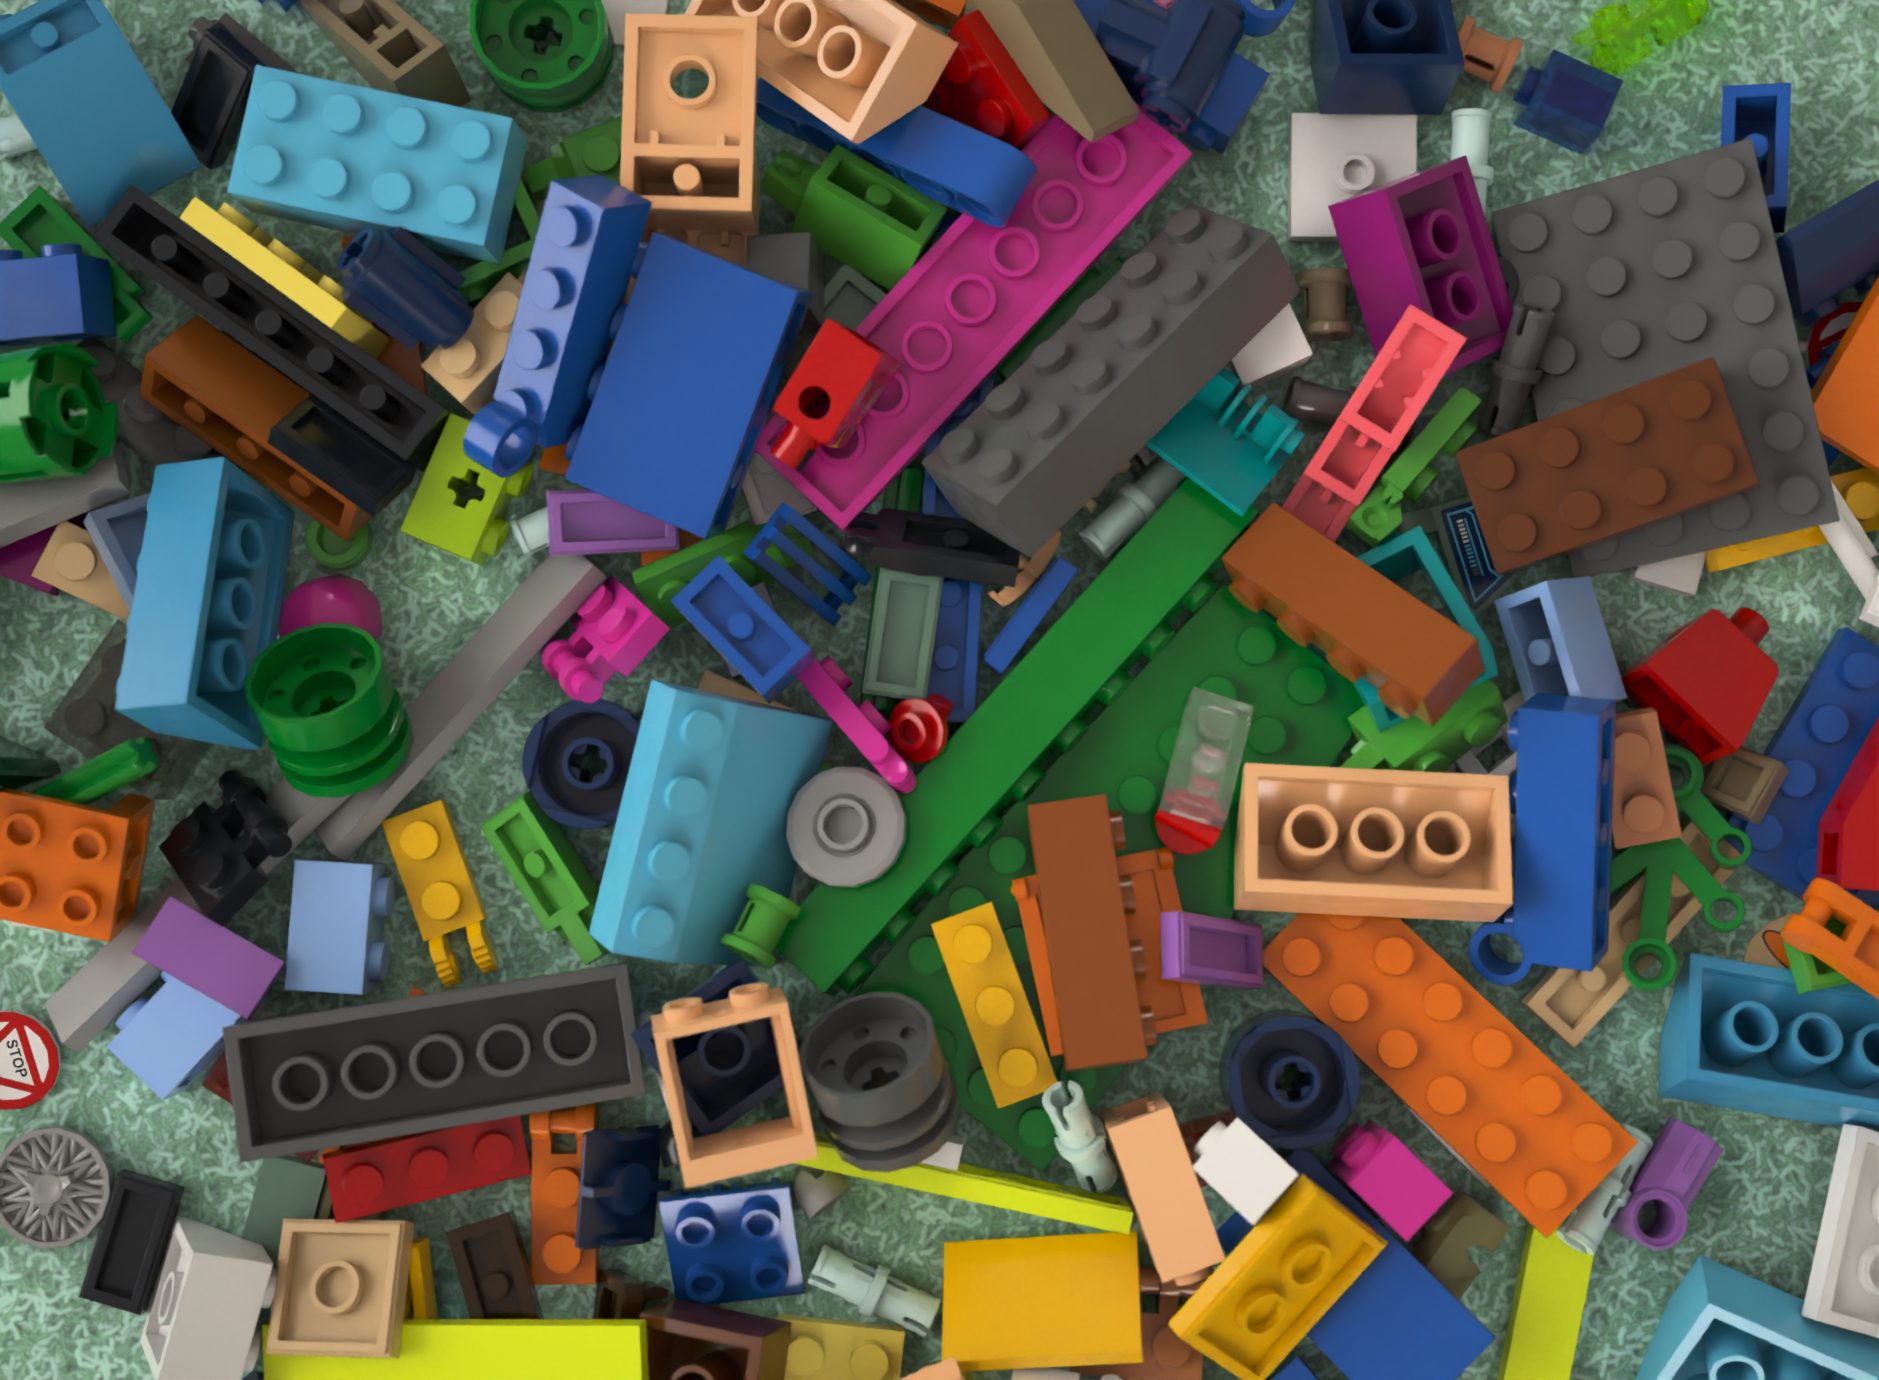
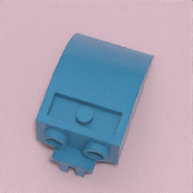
(89, 104)

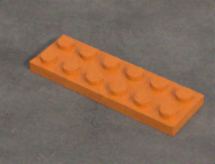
(1451, 1060)

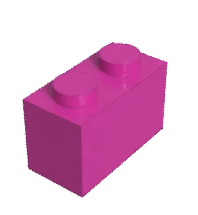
(1387, 1177)

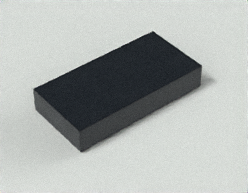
(215, 95)
(342, 455)
(131, 1242)

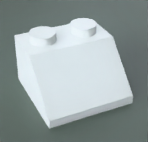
(207, 1304)

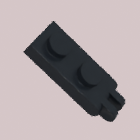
(932, 546)

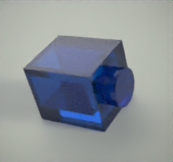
(1565, 101)

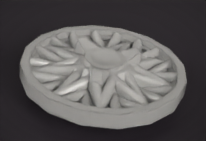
(846, 827)
(53, 1187)

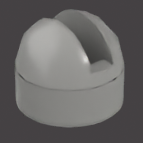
(818, 1190)

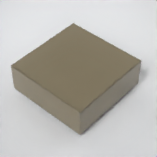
(1744, 784)

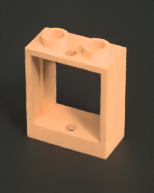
(748, 1147)
(1163, 1189)

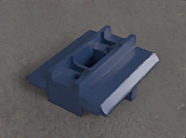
(619, 1187)

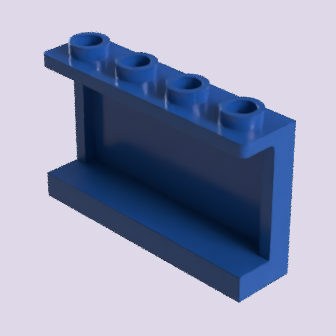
(686, 385)

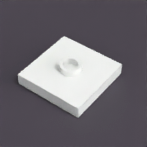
(1340, 158)

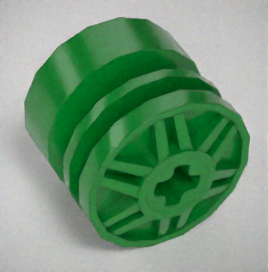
(549, 81)
(329, 709)

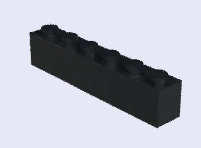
(274, 326)

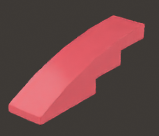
(1373, 422)

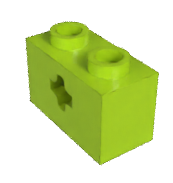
(446, 518)

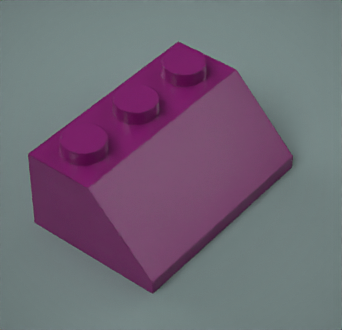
(1426, 248)

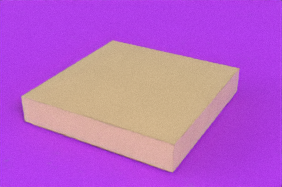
(340, 1288)

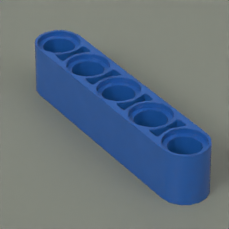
(923, 151)

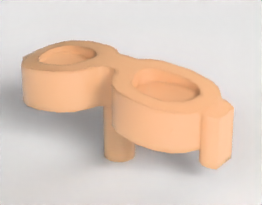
(1030, 573)

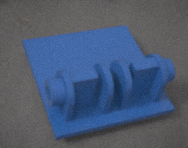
(733, 1243)

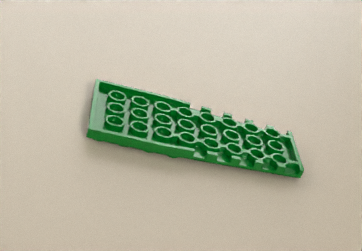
(1127, 756)

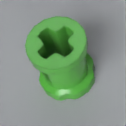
(760, 926)

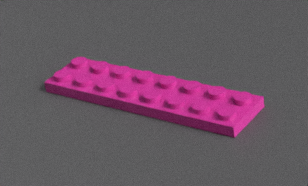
(980, 300)

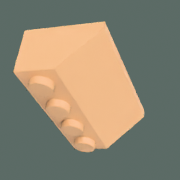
(844, 59)
(1373, 843)

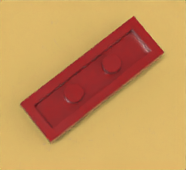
(424, 1166)

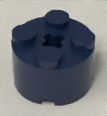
(554, 758)
(1317, 1100)

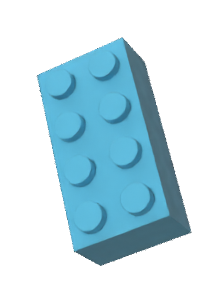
(377, 162)

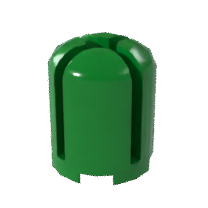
(52, 414)

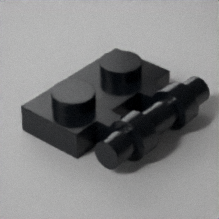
(213, 860)

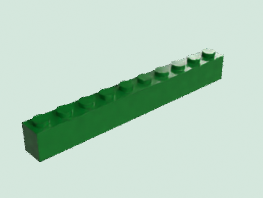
(1019, 730)

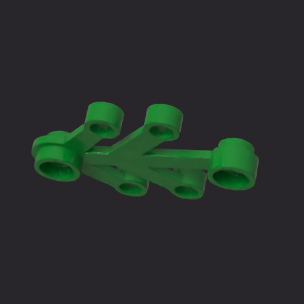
(1674, 856)

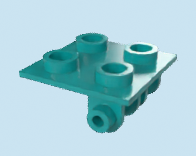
(1227, 442)

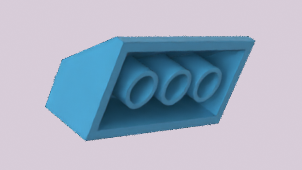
(204, 602)
(1757, 1046)

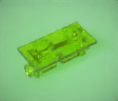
(1620, 29)

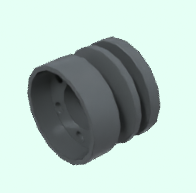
(880, 1081)

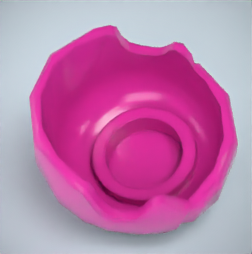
(331, 601)

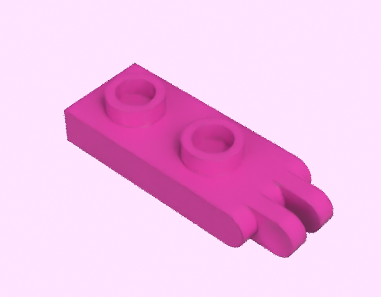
(861, 723)

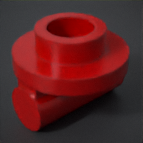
(920, 727)
(1183, 834)

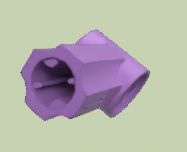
(1670, 1179)

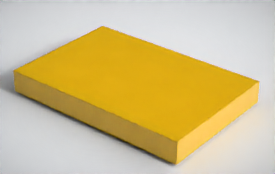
(1278, 1282)
(1042, 1301)

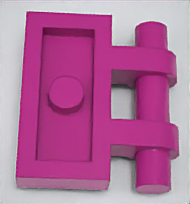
(610, 636)

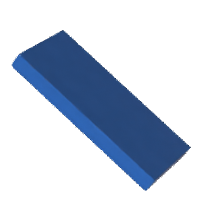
(1395, 1315)

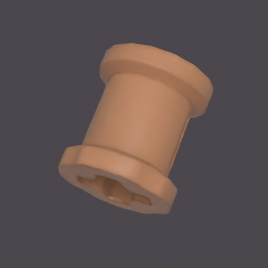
(1487, 54)

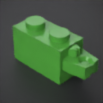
(856, 212)
(1418, 746)

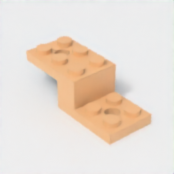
(698, 152)

